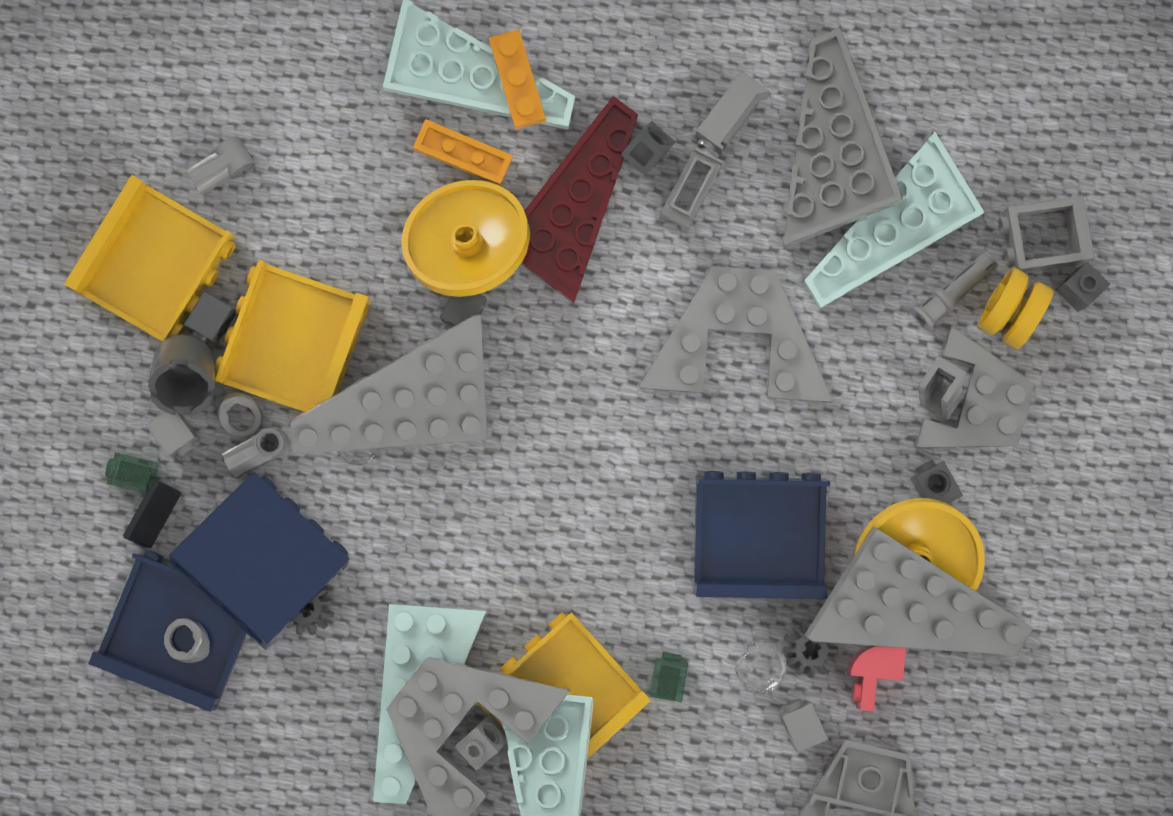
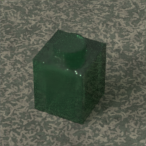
(131, 472)
(668, 677)

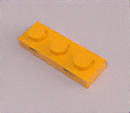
(517, 79)
(462, 152)

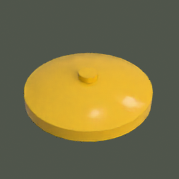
(465, 238)
(936, 534)

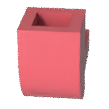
(871, 664)

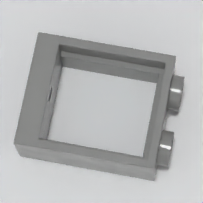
(1077, 227)

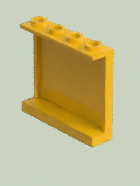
(151, 260)
(291, 338)
(577, 661)

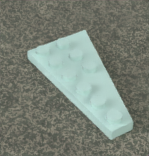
(933, 207)
(410, 639)
(552, 767)

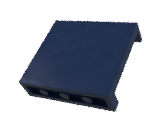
(760, 536)
(259, 559)
(135, 637)

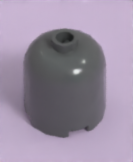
(182, 375)

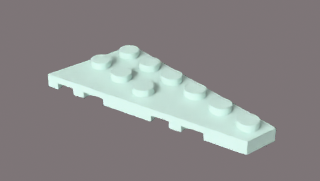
(458, 70)

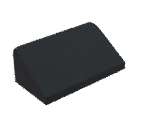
(152, 514)

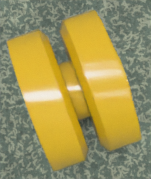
(1015, 308)

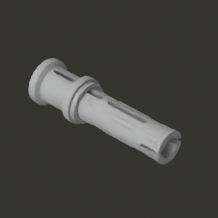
(943, 299)

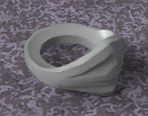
(244, 400)
(200, 648)

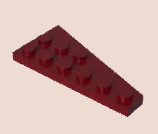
(574, 200)

